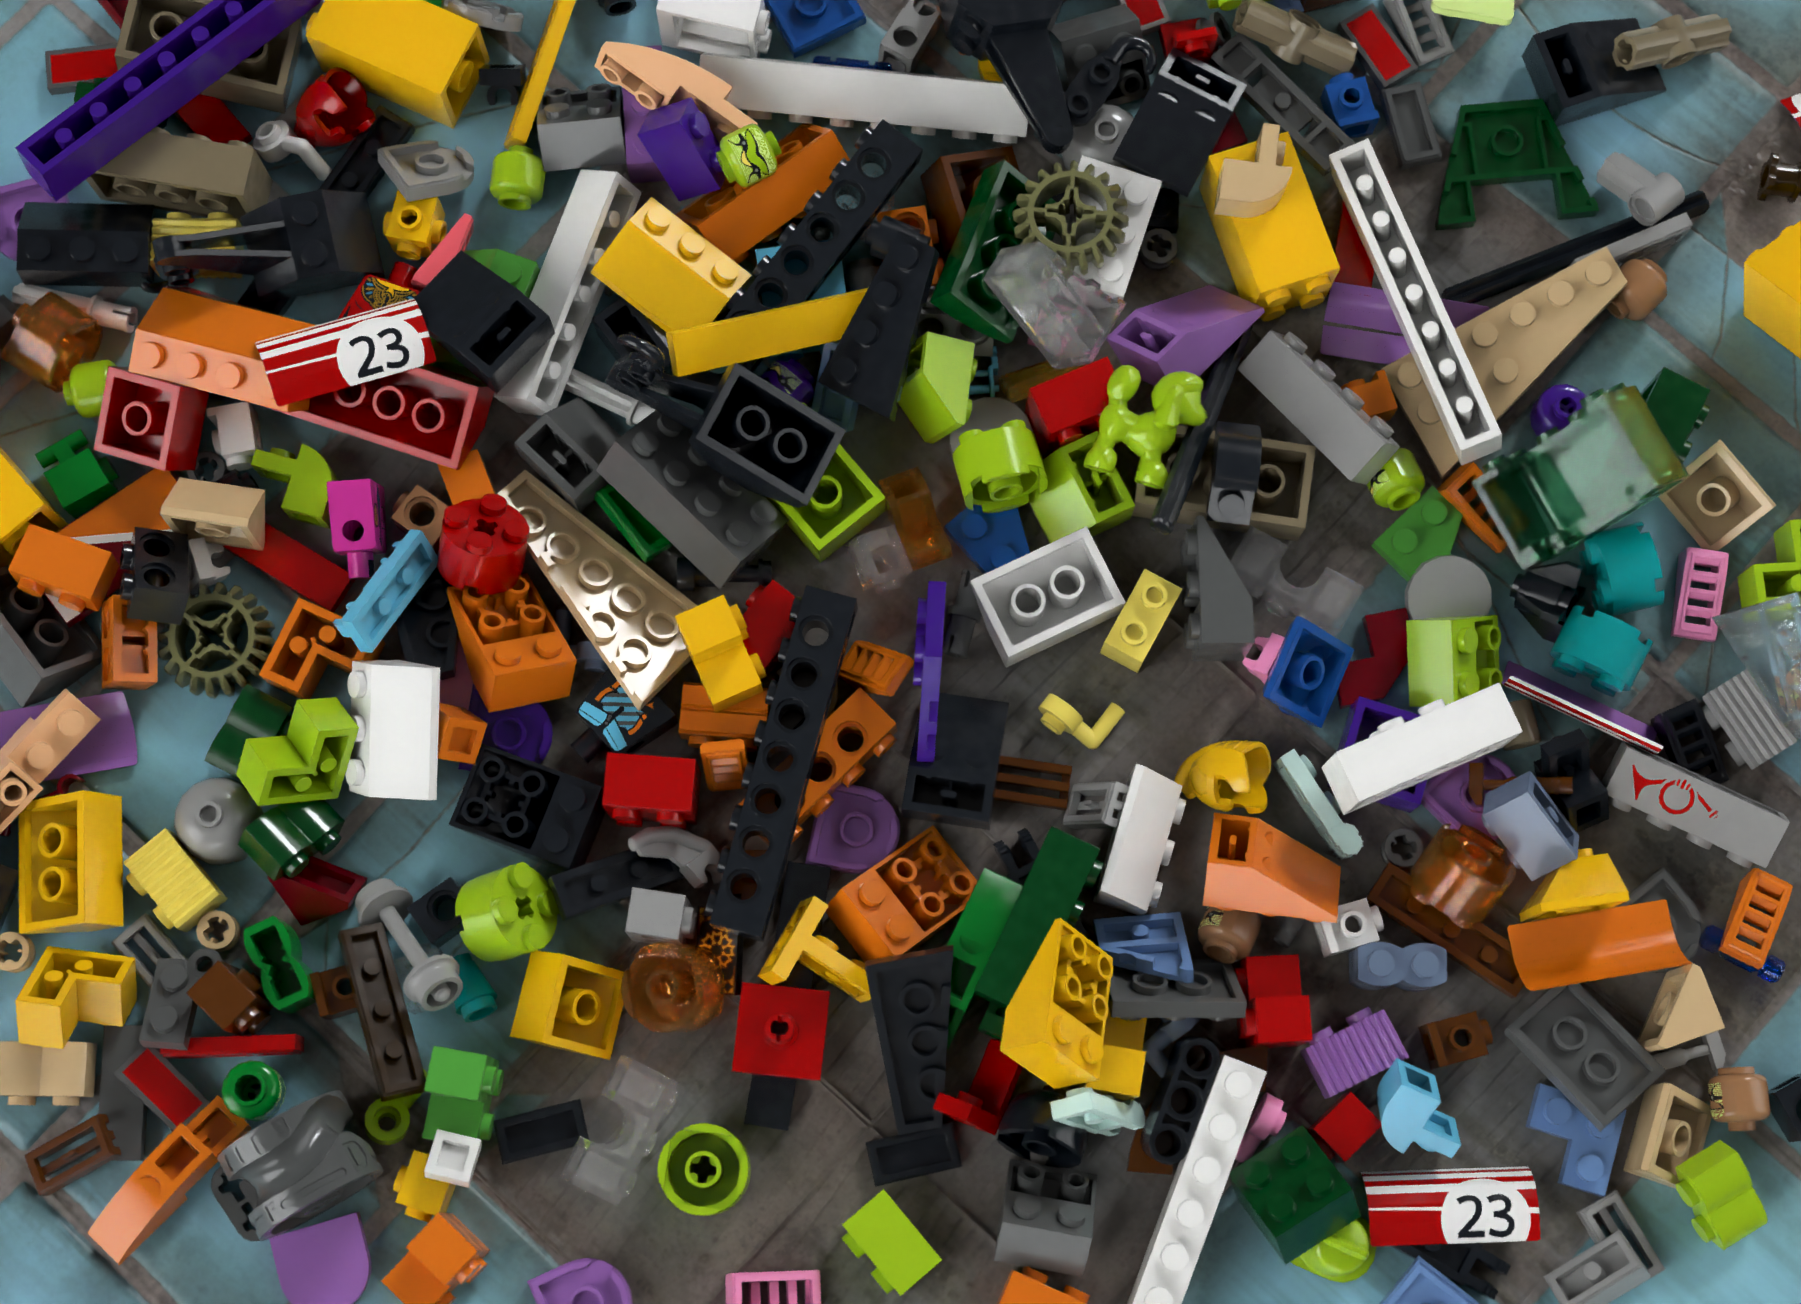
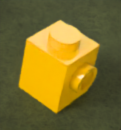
(420, 1194)

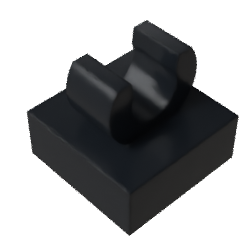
(502, 76)

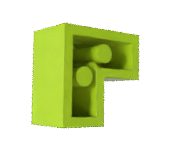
(1777, 579)
(306, 761)

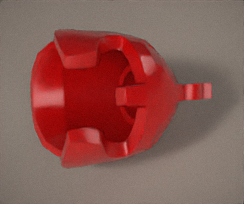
(333, 110)

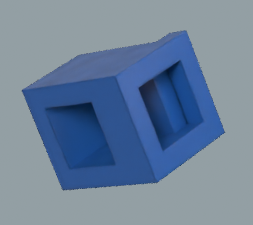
(1355, 118)

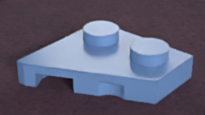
(1147, 944)

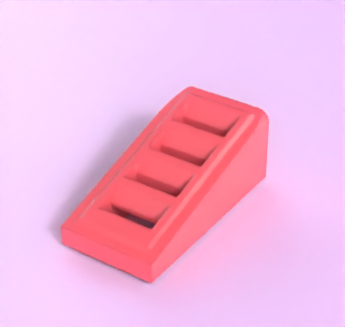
(455, 241)

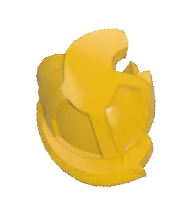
(1227, 775)

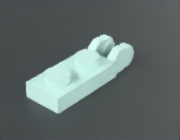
(1319, 806)
(1097, 1112)

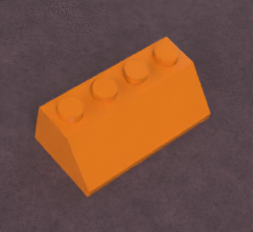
(743, 216)
(209, 346)

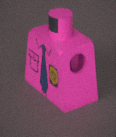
(355, 506)

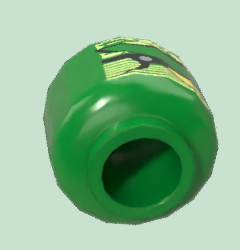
(241, 1083)

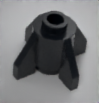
(1548, 596)

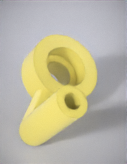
(1061, 717)

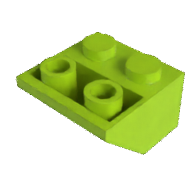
(938, 385)
(1079, 495)
(1452, 657)

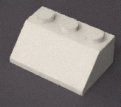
(1047, 596)
(397, 731)
(1140, 842)

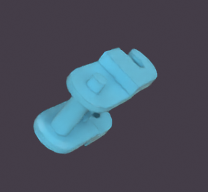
(992, 370)

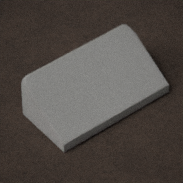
(1599, 1273)

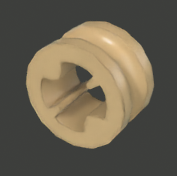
(206, 926)
(28, 952)

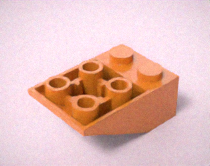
(512, 646)
(1268, 872)
(903, 898)

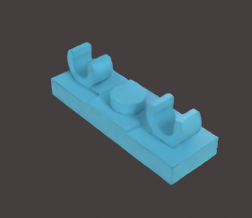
(388, 591)

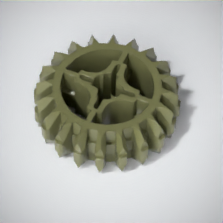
(1088, 219)
(228, 627)

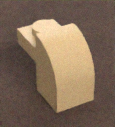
(1254, 187)

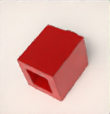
(1344, 1128)

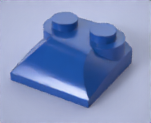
(1307, 672)

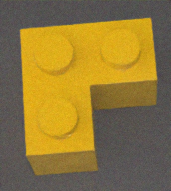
(716, 646)
(74, 988)
(1122, 1059)

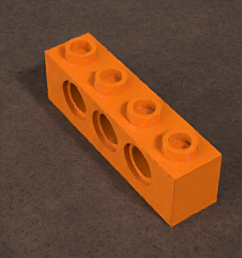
(856, 715)

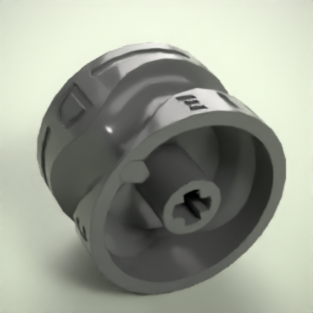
(301, 1163)

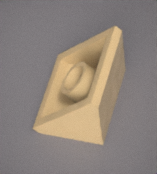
(1717, 498)
(217, 512)
(1680, 1010)
(1666, 1133)

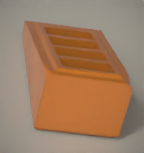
(1471, 516)
(875, 668)
(724, 764)
(1767, 894)

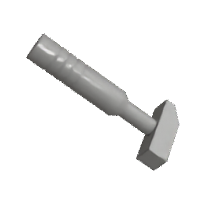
(1677, 1057)

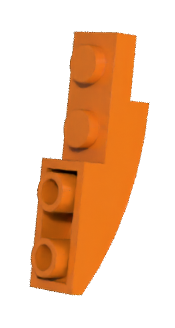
(164, 1179)

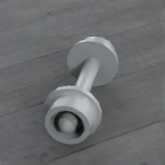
(433, 980)

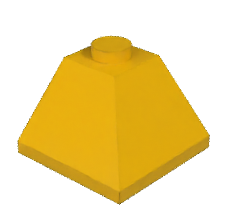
(1577, 888)

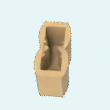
(47, 1072)

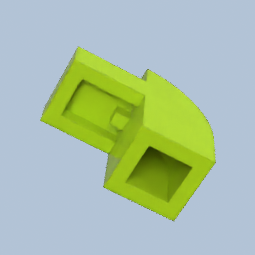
(306, 480)

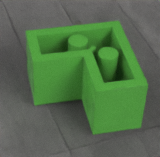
(461, 1093)

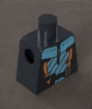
(617, 722)

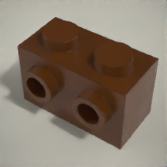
(232, 999)

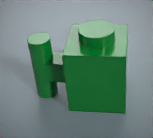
(80, 478)

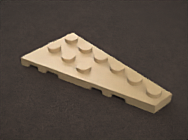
(1511, 346)
(606, 588)

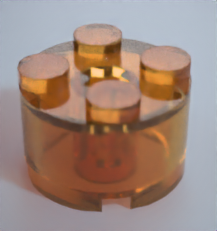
(51, 340)
(1461, 874)
(696, 983)

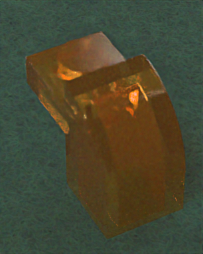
(915, 518)

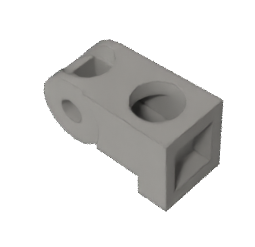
(910, 35)

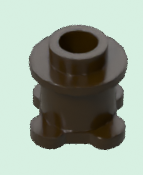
(1780, 179)

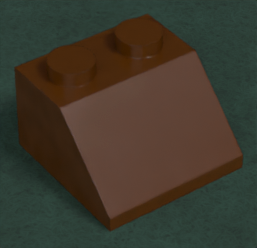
(951, 186)

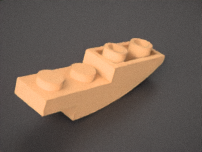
(664, 79)
(38, 750)

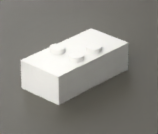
(1422, 748)

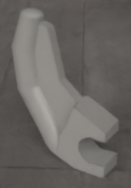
(683, 848)

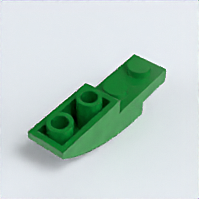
(976, 939)

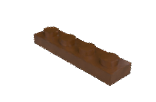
(1474, 948)

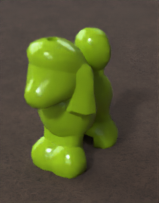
(1148, 435)

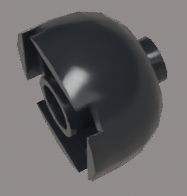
(1030, 1128)

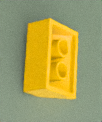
(669, 270)
(71, 863)

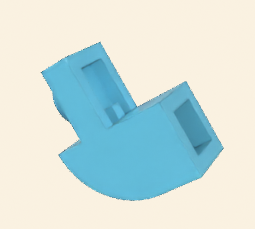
(1408, 1111)

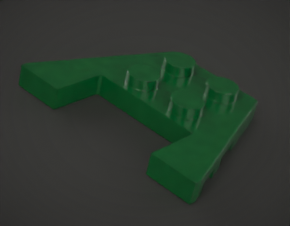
(1508, 146)

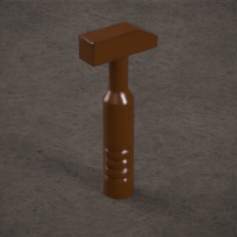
(1478, 784)

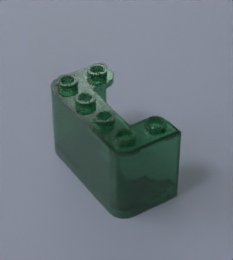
(1580, 476)

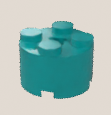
(1622, 569)
(1600, 650)

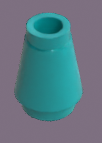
(477, 995)

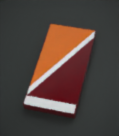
(113, 524)

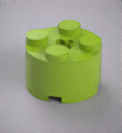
(999, 467)
(506, 913)
(688, 1149)

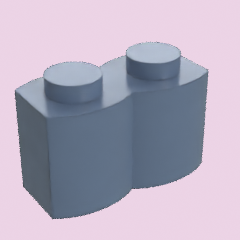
(1407, 968)

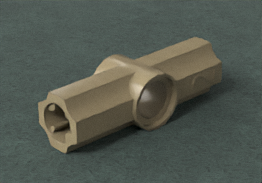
(1294, 36)
(1671, 42)

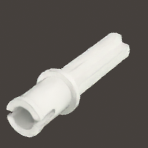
(107, 313)
(607, 397)

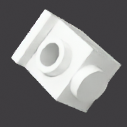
(236, 434)
(1335, 937)

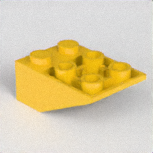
(1061, 1010)

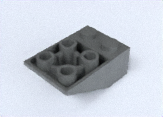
(1219, 603)

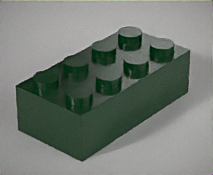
(1049, 893)

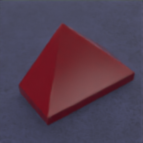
(319, 890)

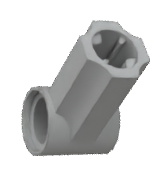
(1647, 195)

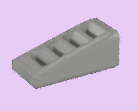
(1406, 29)

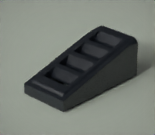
(1704, 740)

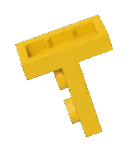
(814, 953)

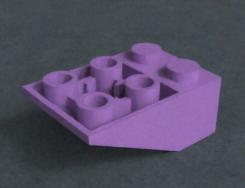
(1182, 332)

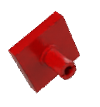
(781, 1031)

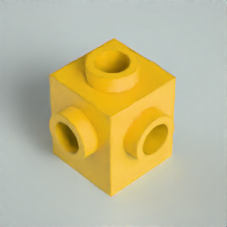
(415, 226)

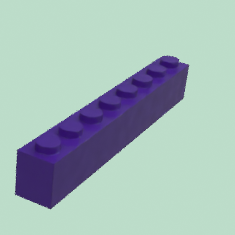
(152, 89)

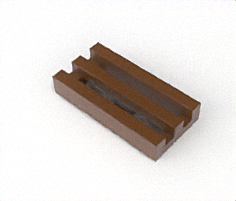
(1035, 766)
(104, 1140)

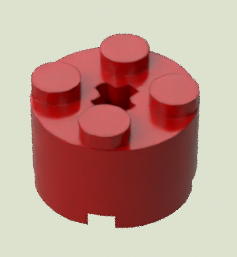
(483, 544)

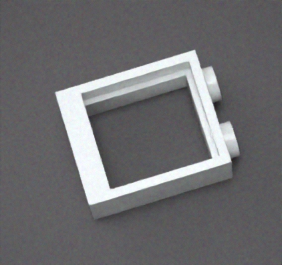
(715, 26)

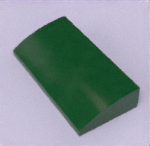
(981, 237)

